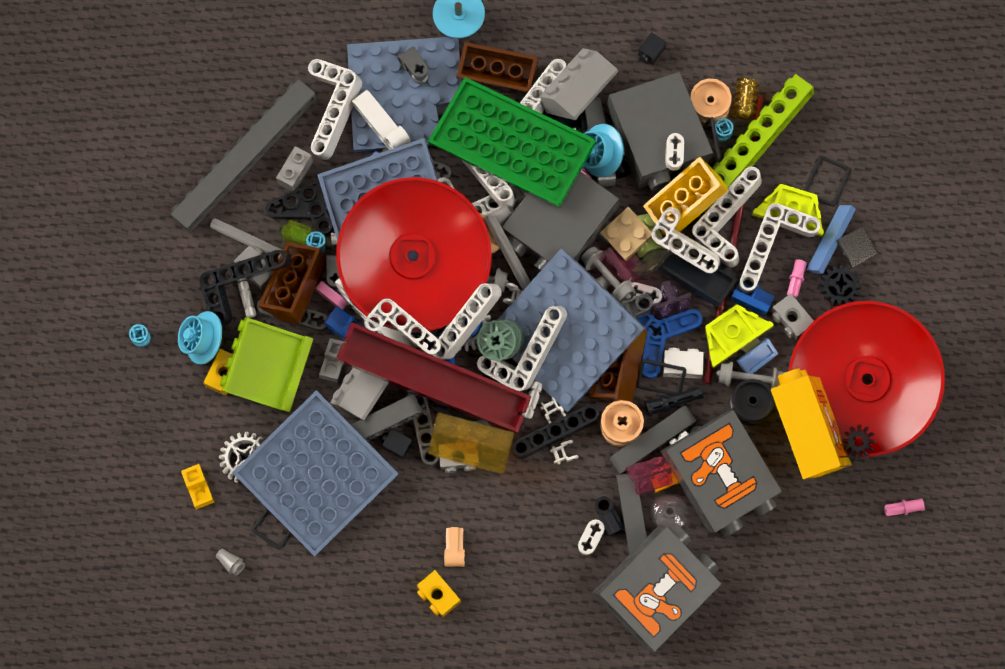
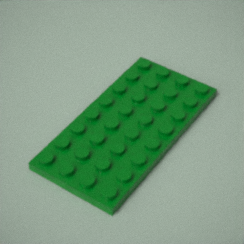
(512, 142)

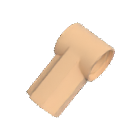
(454, 549)

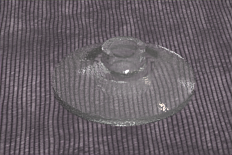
(662, 503)

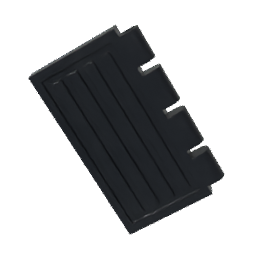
(710, 286)

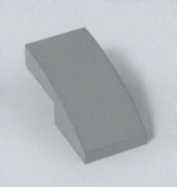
(330, 368)

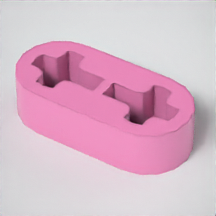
(330, 295)

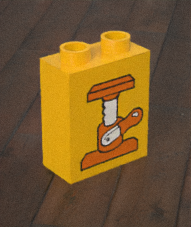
(809, 424)

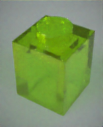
(295, 232)

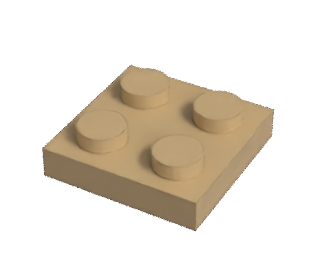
(627, 233)

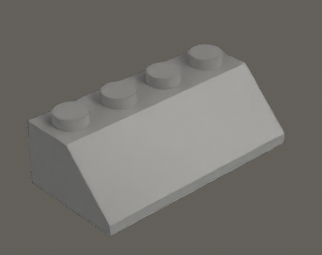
(578, 84)
(358, 394)

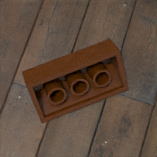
(497, 67)
(293, 286)
(621, 378)

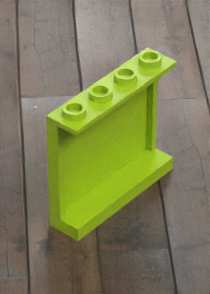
(266, 364)

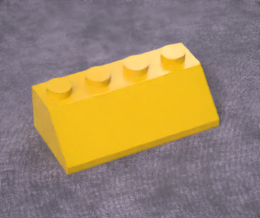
(689, 192)

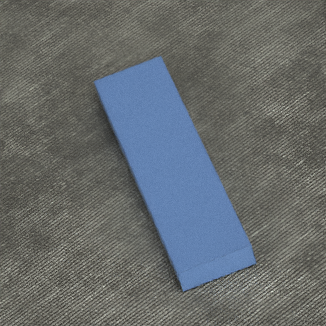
(828, 243)

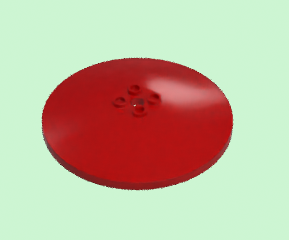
(418, 218)
(890, 347)

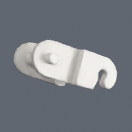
(514, 288)
(544, 406)
(558, 460)

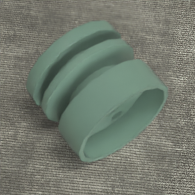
(511, 339)

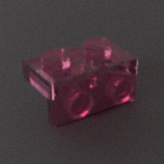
(623, 267)
(650, 475)

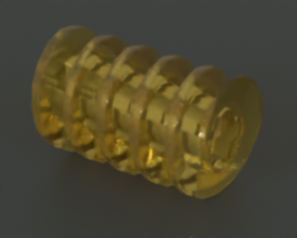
(745, 98)

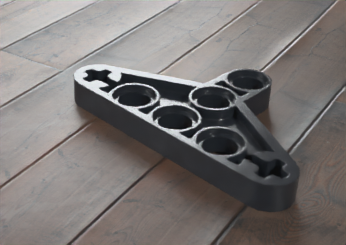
(303, 207)

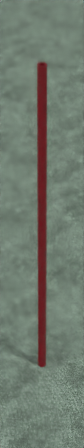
(733, 240)

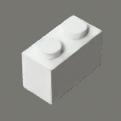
(690, 359)

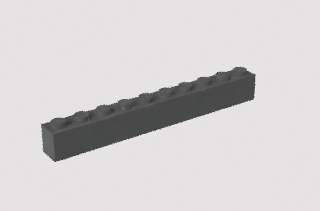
(243, 156)

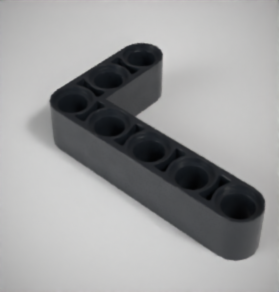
(237, 275)

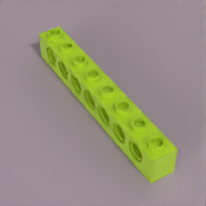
(779, 121)

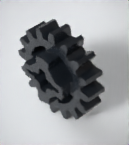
(847, 285)

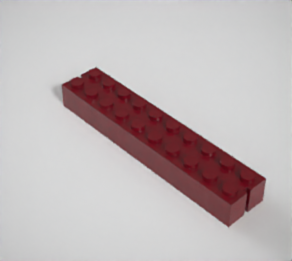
(433, 378)

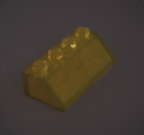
(471, 443)

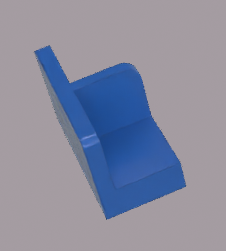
(757, 301)
(339, 321)

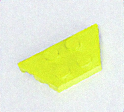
(794, 199)
(733, 332)

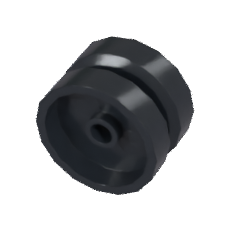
(757, 392)

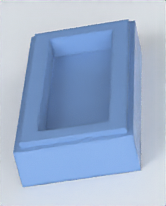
(757, 356)

